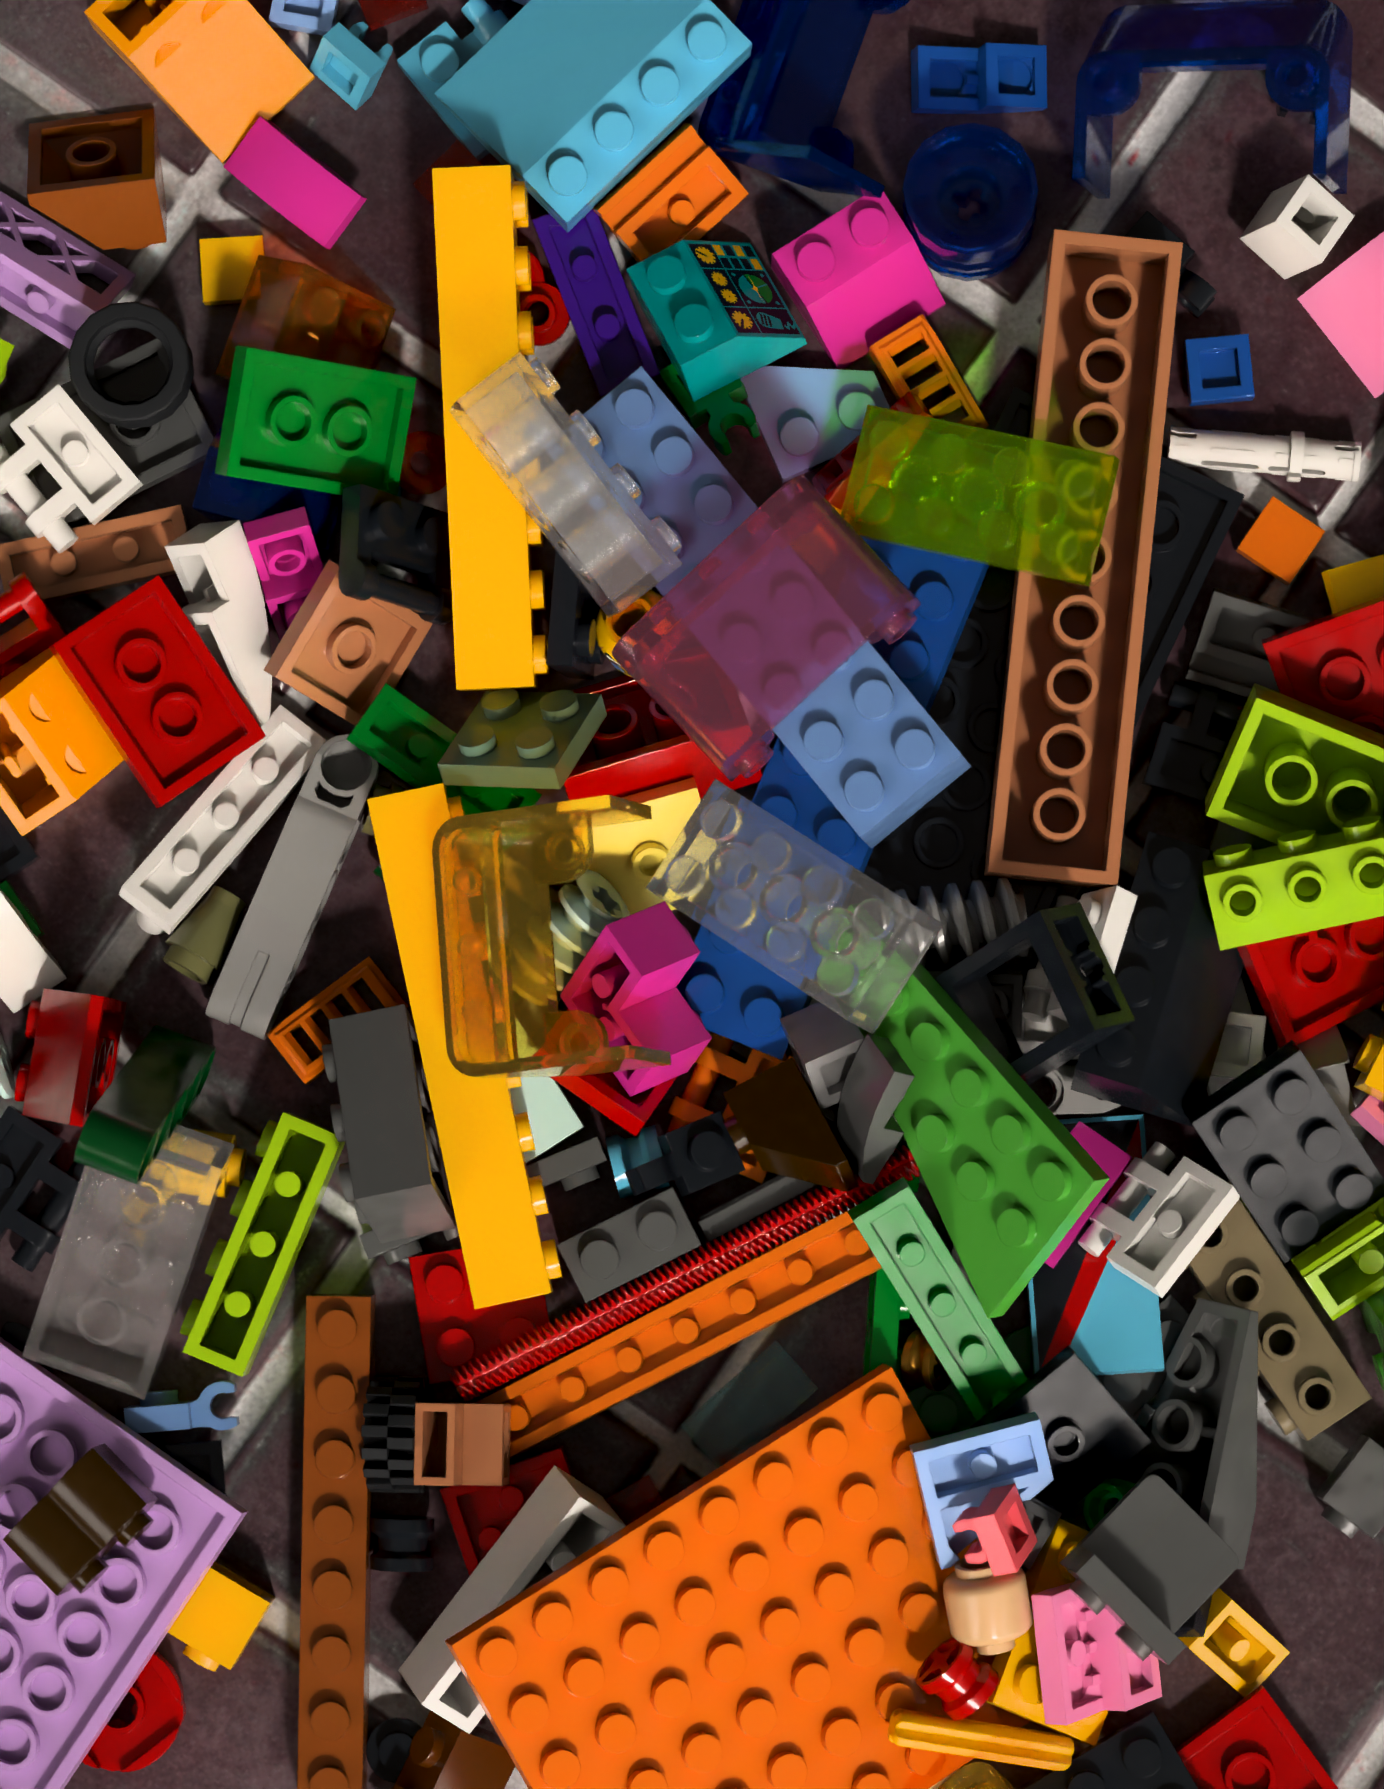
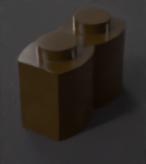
(82, 1520)

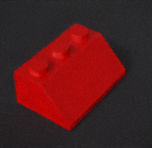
(639, 749)

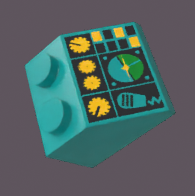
(714, 312)

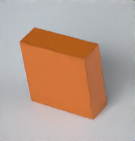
(1280, 541)

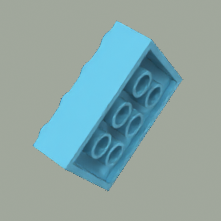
(590, 90)

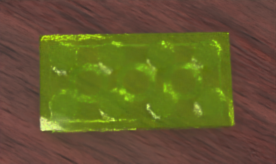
(979, 494)

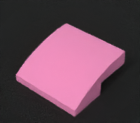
(1351, 312)
(1084, 1662)

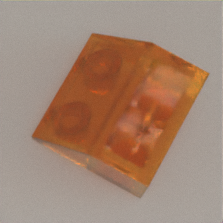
(308, 316)

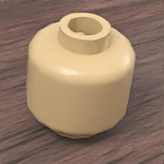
(987, 1608)

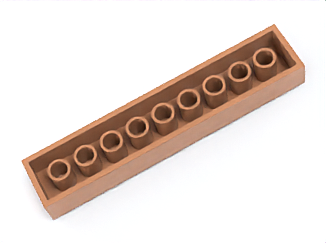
(1073, 644)

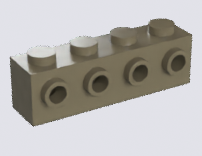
(1296, 1354)

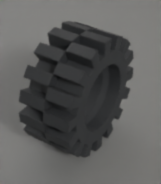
(391, 1432)

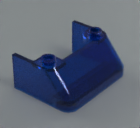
(1297, 42)
(785, 96)

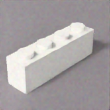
(548, 1532)

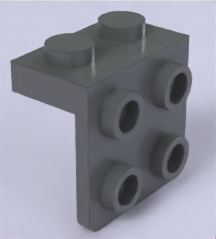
(1150, 1567)

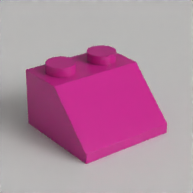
(857, 278)

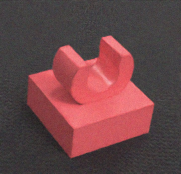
(1002, 1531)

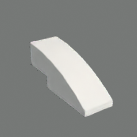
(227, 607)

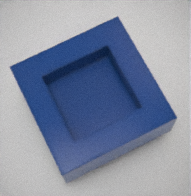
(1218, 370)

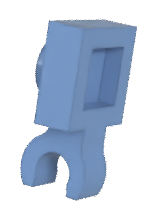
(165, 1412)

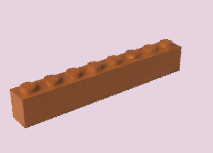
(335, 1544)

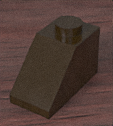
(786, 1128)

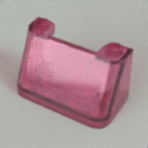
(764, 625)

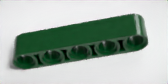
(144, 1104)

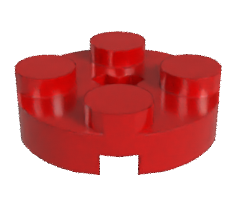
(156, 1724)

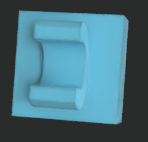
(349, 64)

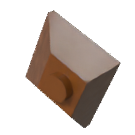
(100, 177)

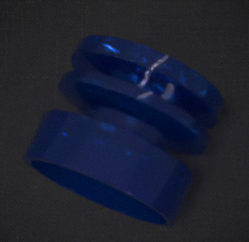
(962, 167)

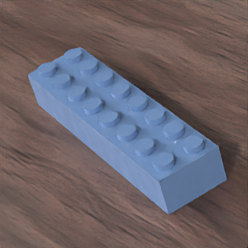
(862, 727)

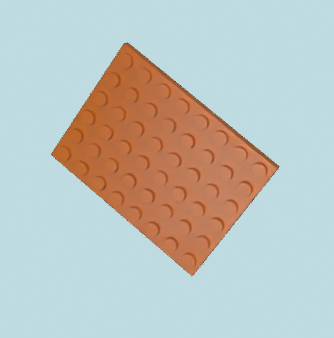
(739, 1624)

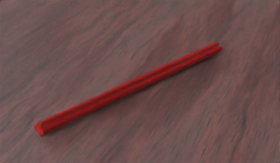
(674, 1280)

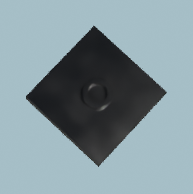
(1081, 1424)

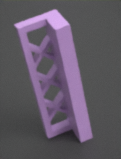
(46, 287)

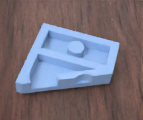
(809, 412)
(965, 1465)

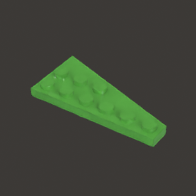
(985, 1145)

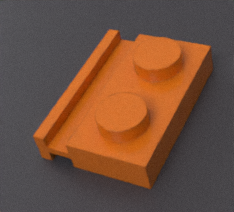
(671, 196)

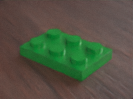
(313, 423)

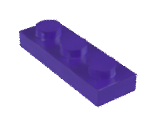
(596, 300)

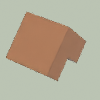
(462, 1444)

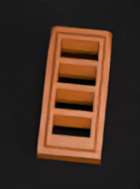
(904, 337)
(282, 1035)

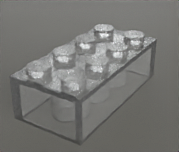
(566, 484)
(794, 907)
(127, 1265)

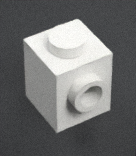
(1296, 227)

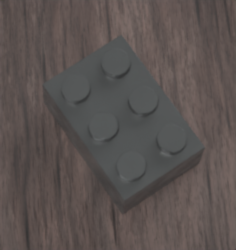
(387, 1125)

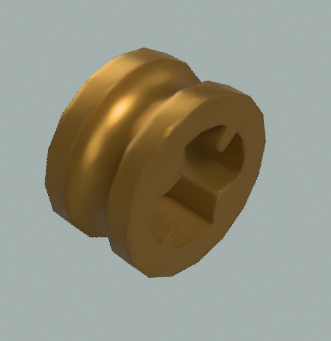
(922, 1365)

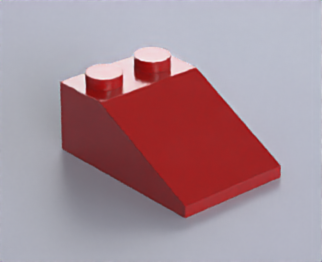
(71, 1055)

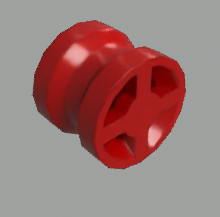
(957, 1678)

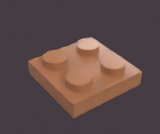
(345, 647)

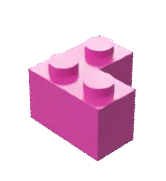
(633, 990)

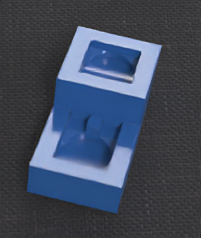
(979, 79)

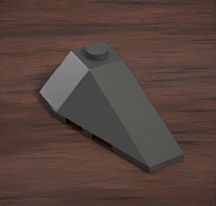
(1207, 1421)

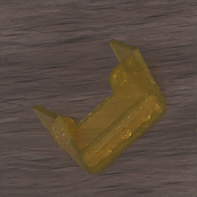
(499, 941)

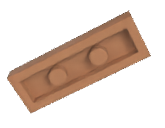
(101, 558)

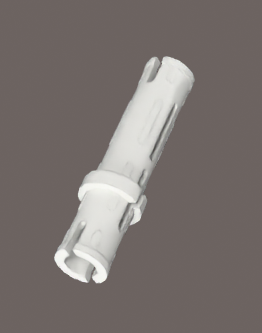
(1276, 455)

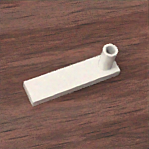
(221, 823)

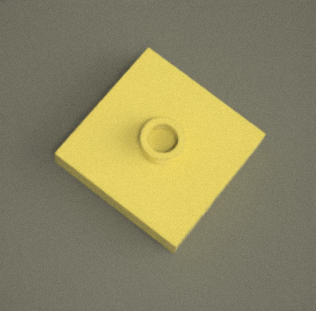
(634, 850)

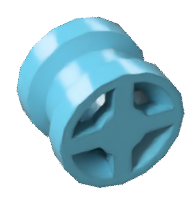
(631, 1153)

